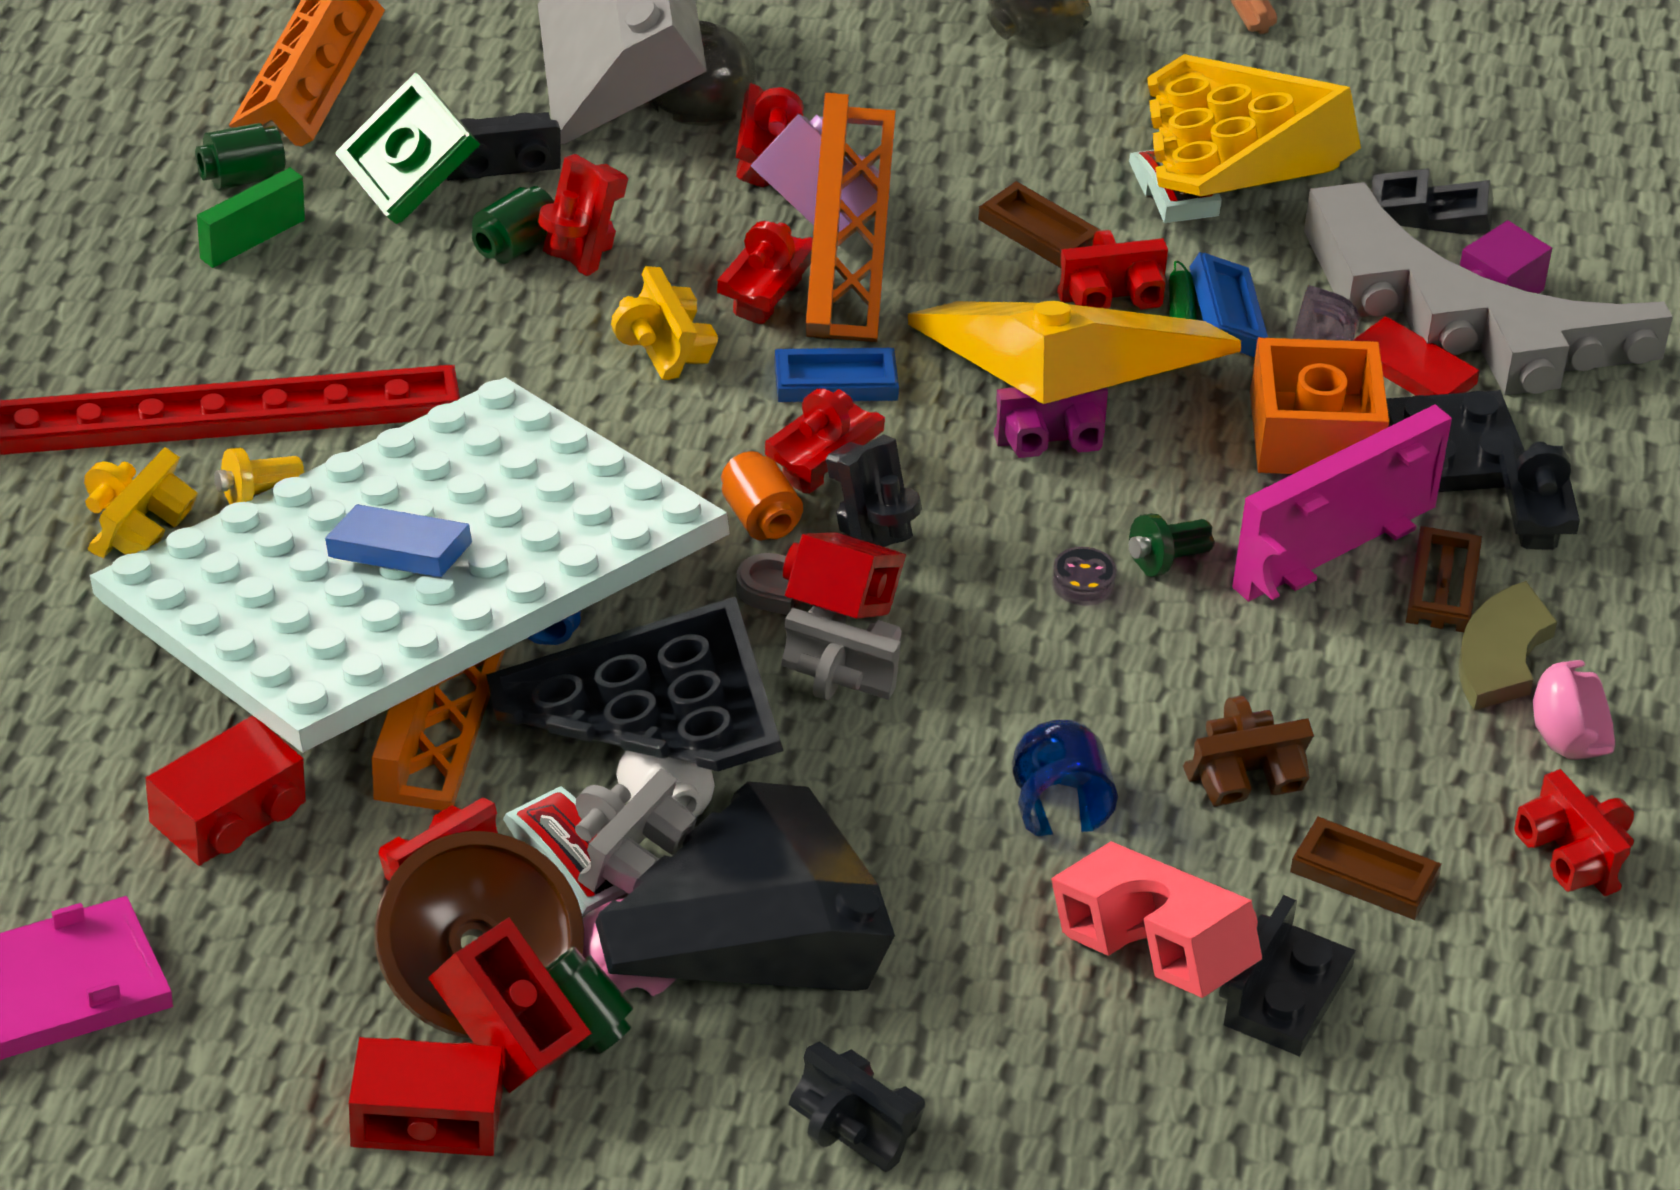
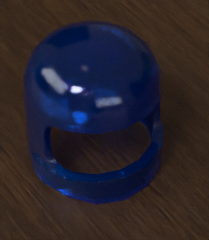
(1067, 756)

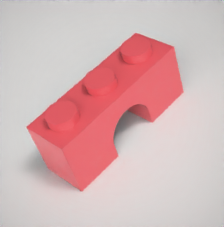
(1192, 927)

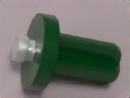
(1156, 543)

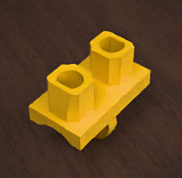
(664, 325)
(129, 500)

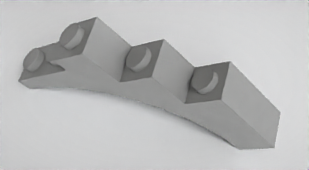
(1521, 333)

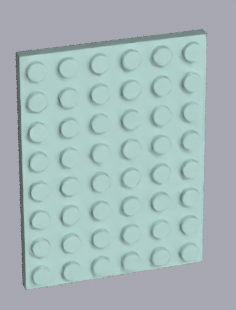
(338, 641)

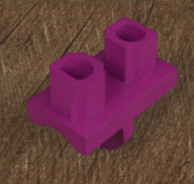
(1031, 425)

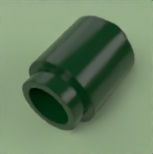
(240, 155)
(510, 224)
(593, 998)

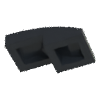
(1445, 208)

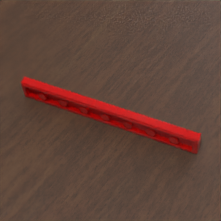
(223, 409)

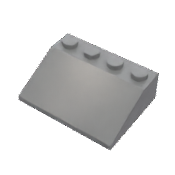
(615, 56)

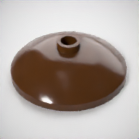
(461, 890)

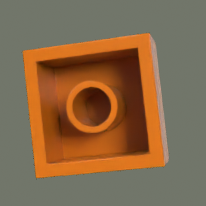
(1314, 400)

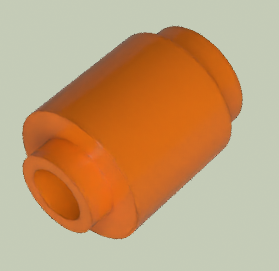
(761, 496)

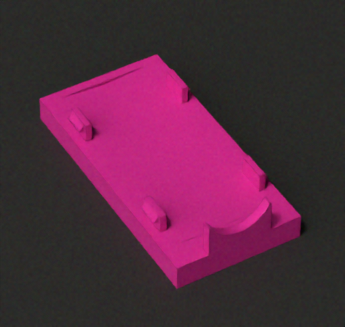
(1340, 504)
(76, 976)

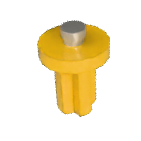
(244, 477)

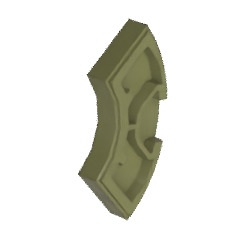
(1497, 646)

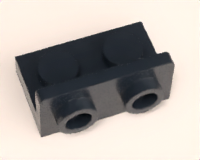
(511, 146)
(1290, 987)

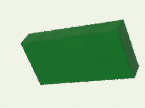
(251, 217)

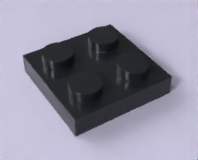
(1475, 436)

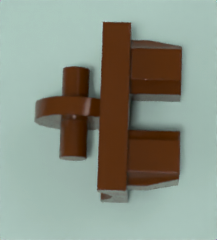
(1248, 743)

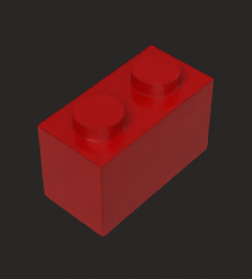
(843, 574)
(226, 790)
(509, 1002)
(426, 1096)

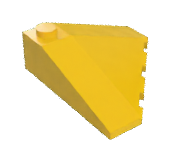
(1245, 126)
(1066, 348)

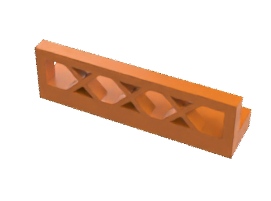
(309, 66)
(827, 219)
(404, 734)

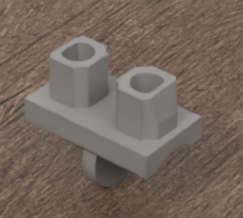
(841, 654)
(622, 827)

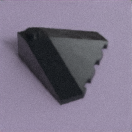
(656, 690)
(754, 900)

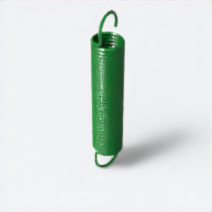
(1182, 294)

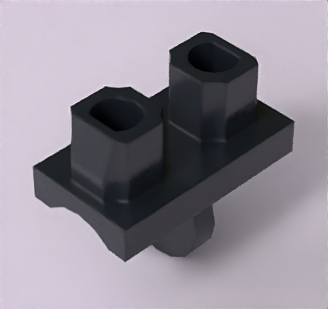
(874, 493)
(1539, 494)
(854, 1107)

